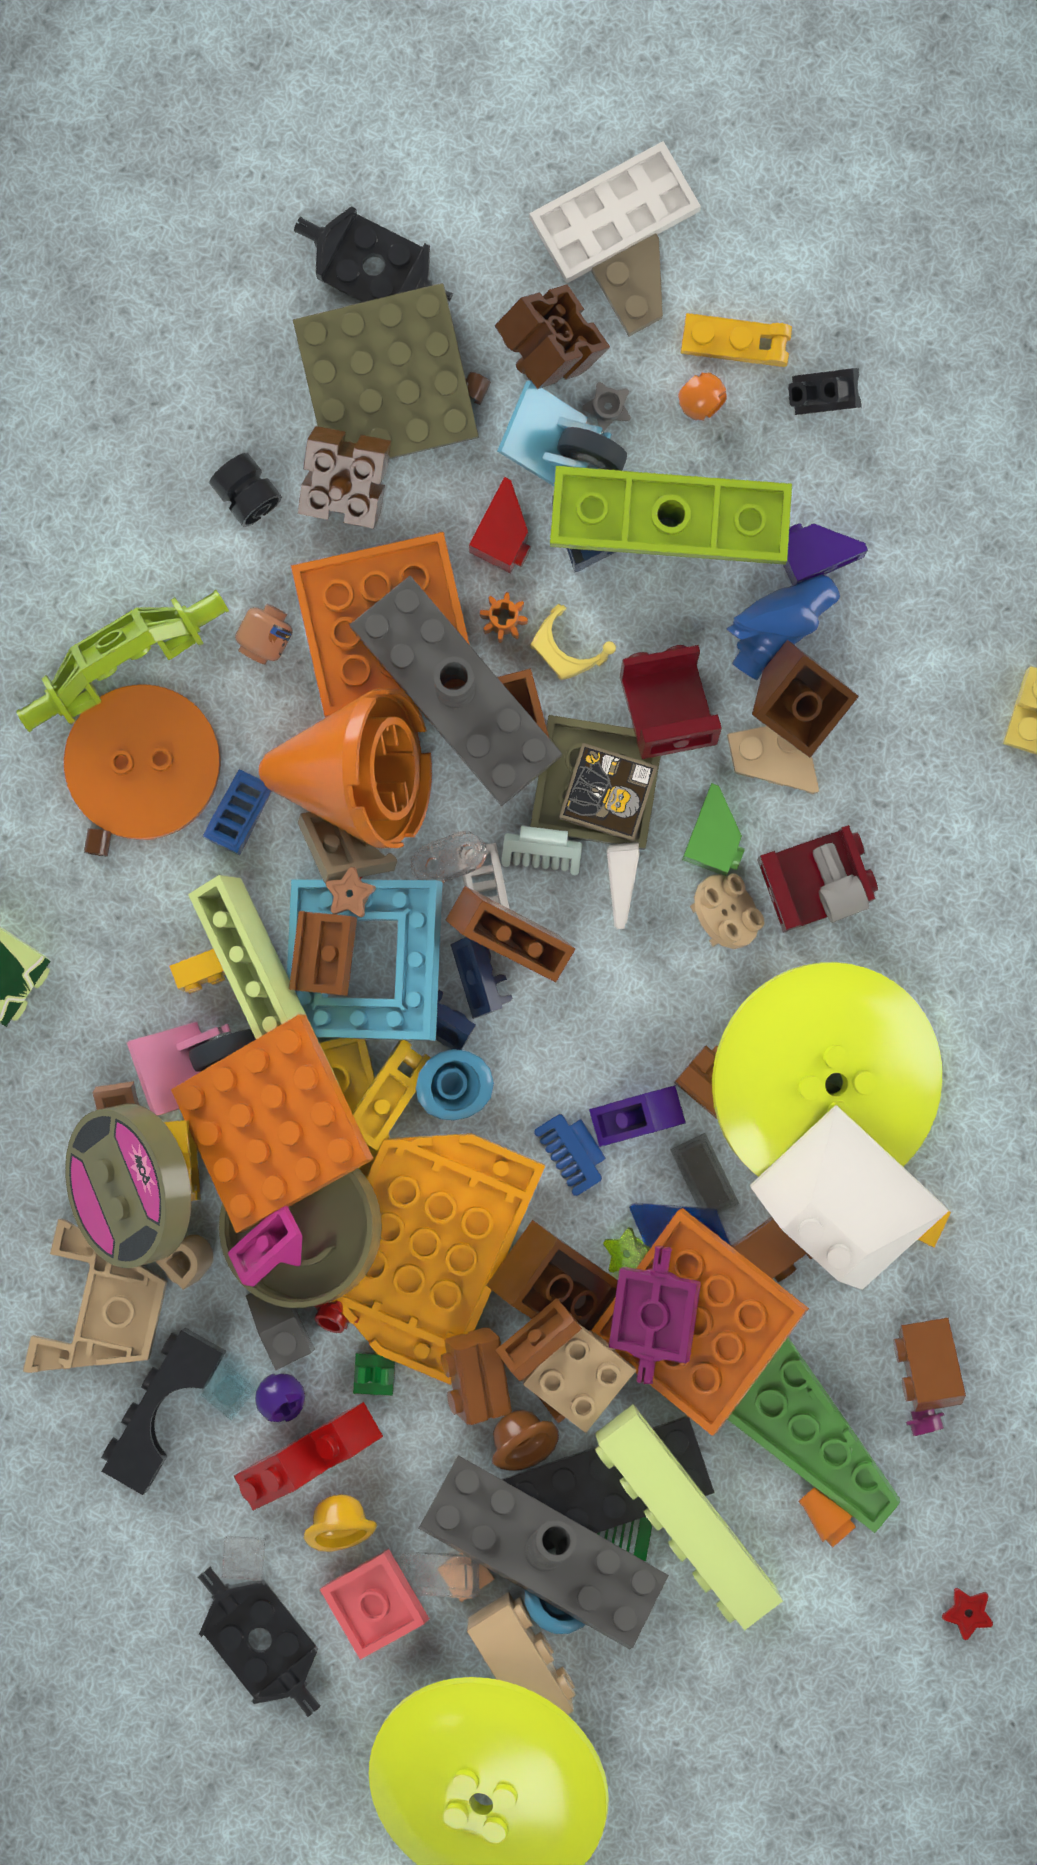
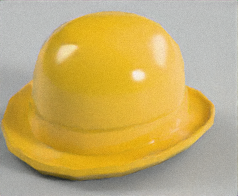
(338, 1524)

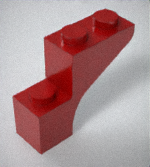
(308, 1456)

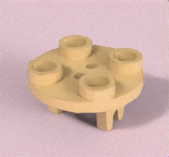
(727, 911)

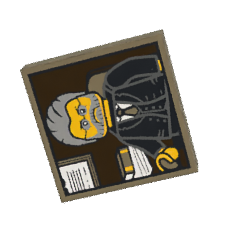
(608, 792)

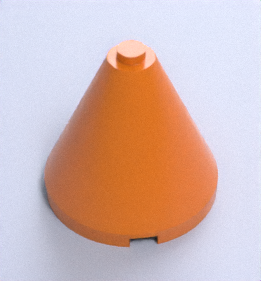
(359, 769)

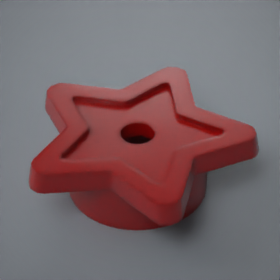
(331, 1317)
(963, 1602)

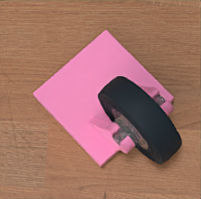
(177, 1055)

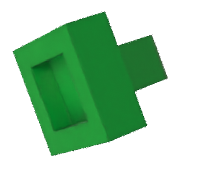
(373, 1374)

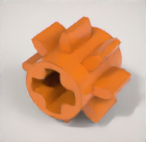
(511, 624)

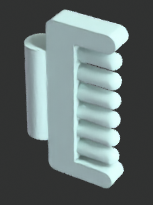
(542, 842)

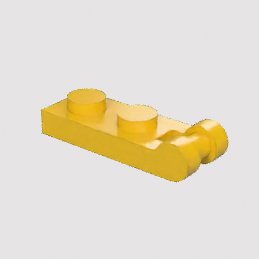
(735, 339)
(388, 1094)

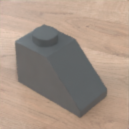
(280, 1331)

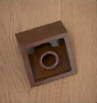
(801, 699)

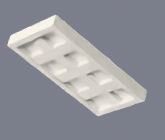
(614, 211)

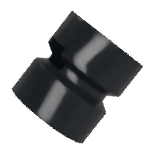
(242, 486)

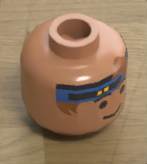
(263, 634)

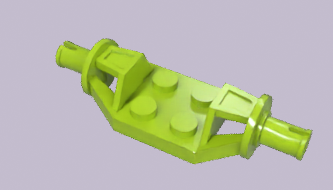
(111, 646)

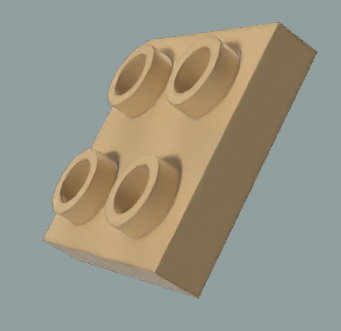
(581, 1378)

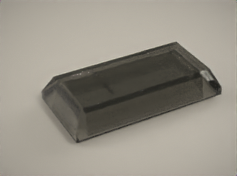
(704, 1174)

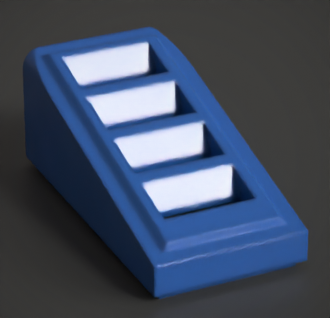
(223, 840)

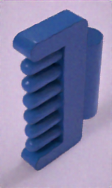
(581, 1147)

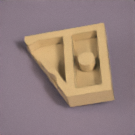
(770, 757)

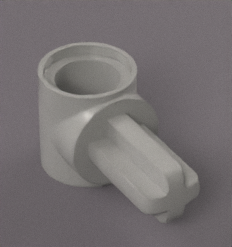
(842, 893)

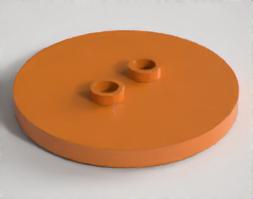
(142, 762)

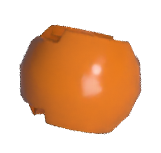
(702, 396)

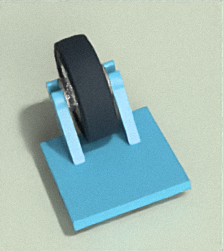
(553, 434)

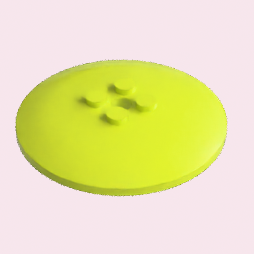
(819, 1024)
(494, 1742)

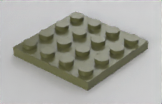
(389, 371)

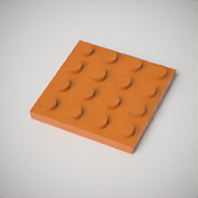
(344, 587)
(271, 1123)
(737, 1323)

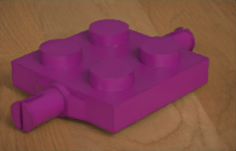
(654, 1314)

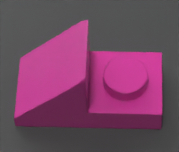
(266, 1245)

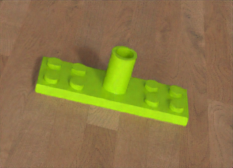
(713, 514)

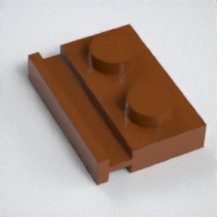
(323, 953)

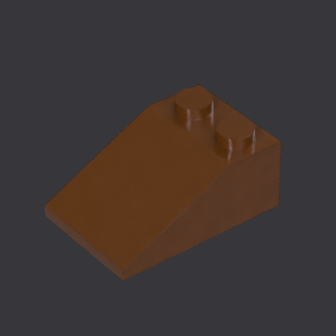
(547, 1269)

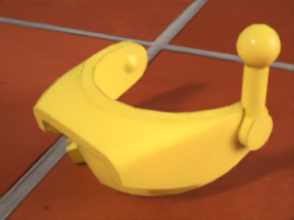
(564, 665)

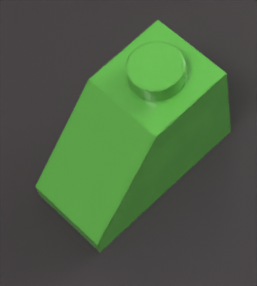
(715, 836)

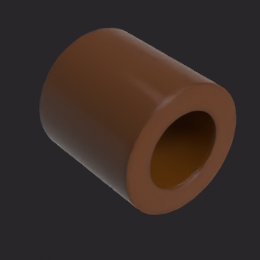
(477, 386)
(97, 842)

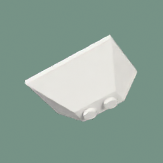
(846, 1200)

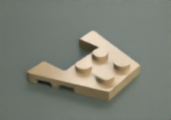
(115, 1313)

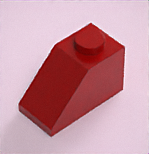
(502, 531)

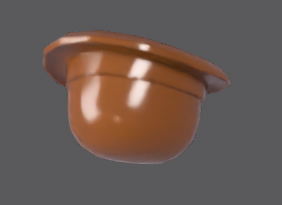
(523, 1440)

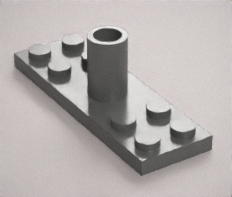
(477, 720)
(506, 1532)

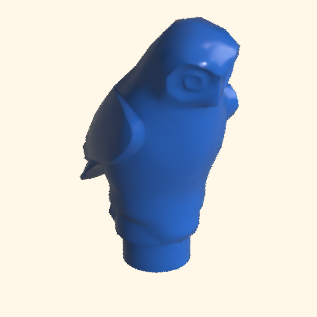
(780, 616)

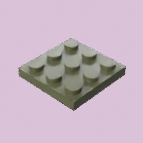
(554, 782)

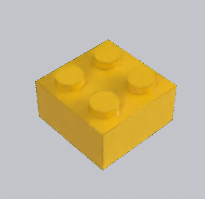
(197, 970)

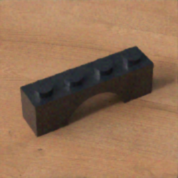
(137, 1454)

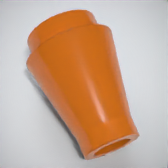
(827, 1517)

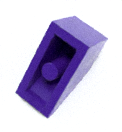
(819, 551)
(637, 1116)

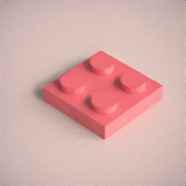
(374, 1604)

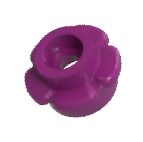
(925, 1422)

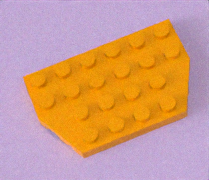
(445, 1231)

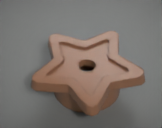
(360, 893)

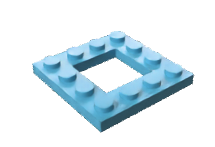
(414, 1009)

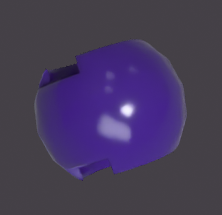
(280, 1397)

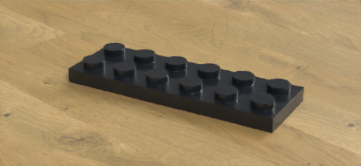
(592, 1493)

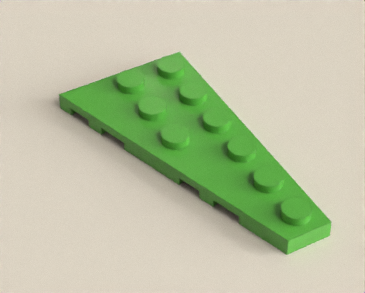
(806, 1431)

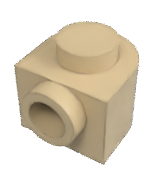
(188, 1262)

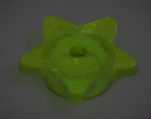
(626, 1242)

